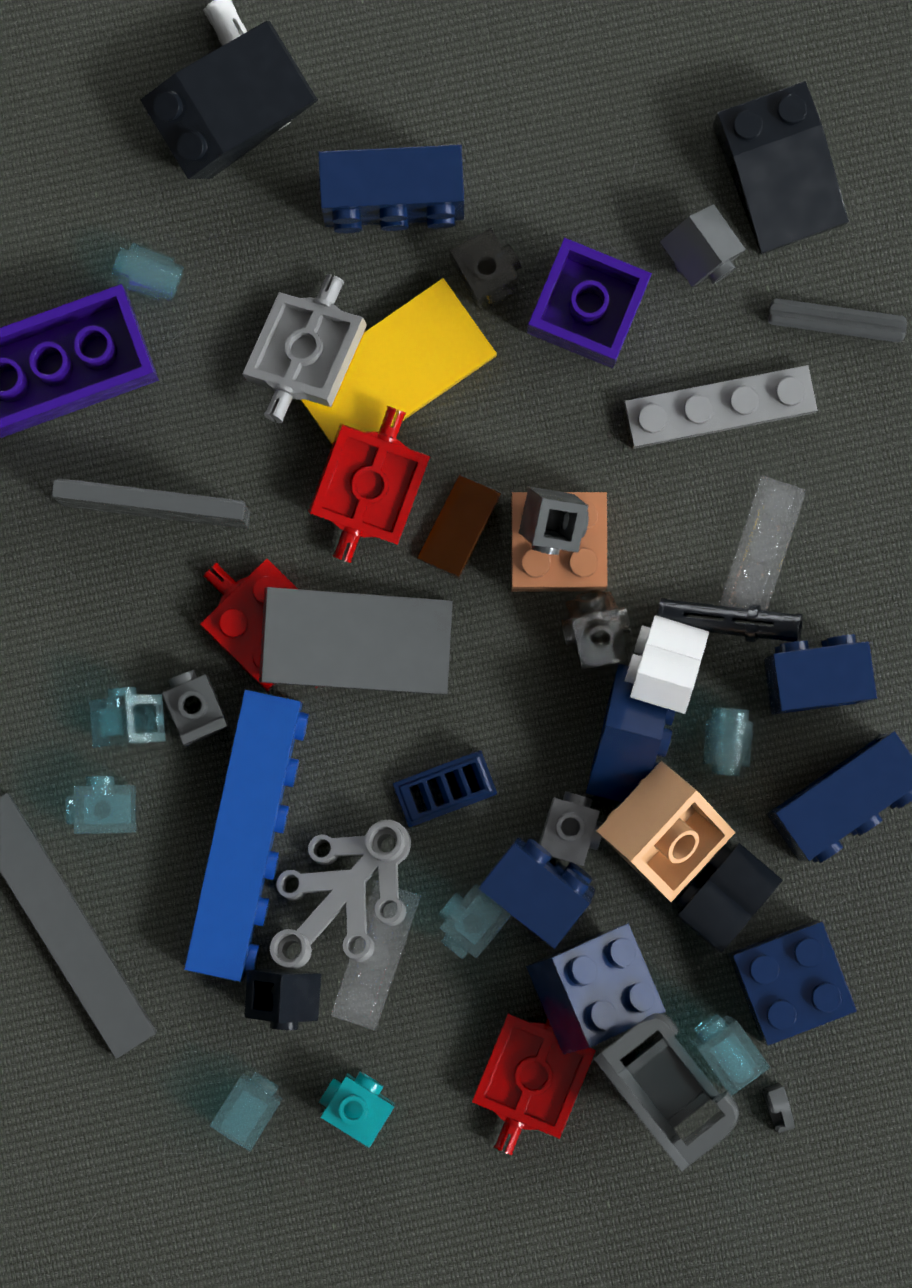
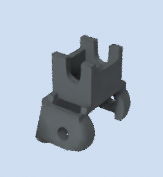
(667, 1088)

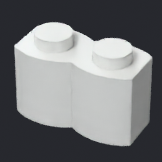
(667, 663)

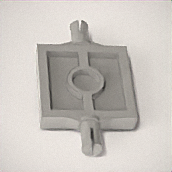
(304, 349)

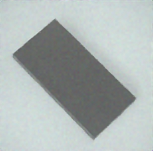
(151, 503)
(355, 641)

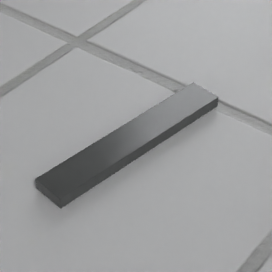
(69, 934)

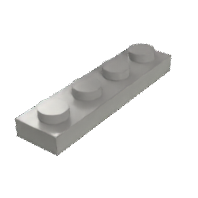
(720, 406)

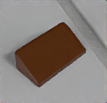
(459, 526)

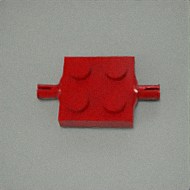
(369, 484)
(239, 616)
(530, 1080)

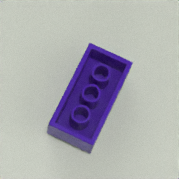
(71, 359)

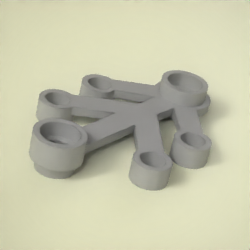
(346, 889)

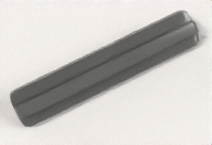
(837, 320)

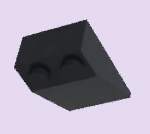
(229, 101)
(781, 167)

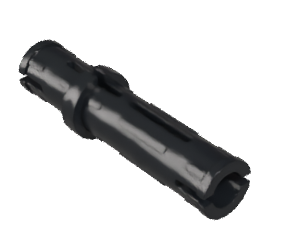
(785, 625)

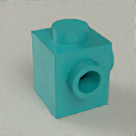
(356, 1107)

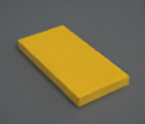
(406, 362)

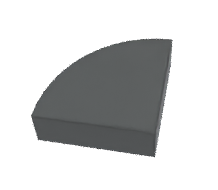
(778, 1107)

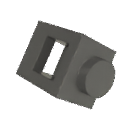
(208, 720)

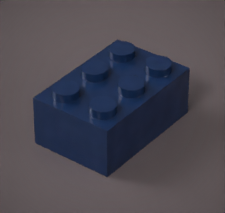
(392, 187)
(846, 799)

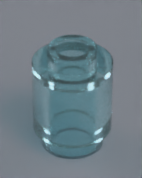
(148, 272)
(728, 741)

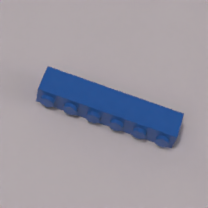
(245, 835)

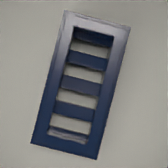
(481, 773)

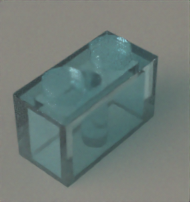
(728, 1052)

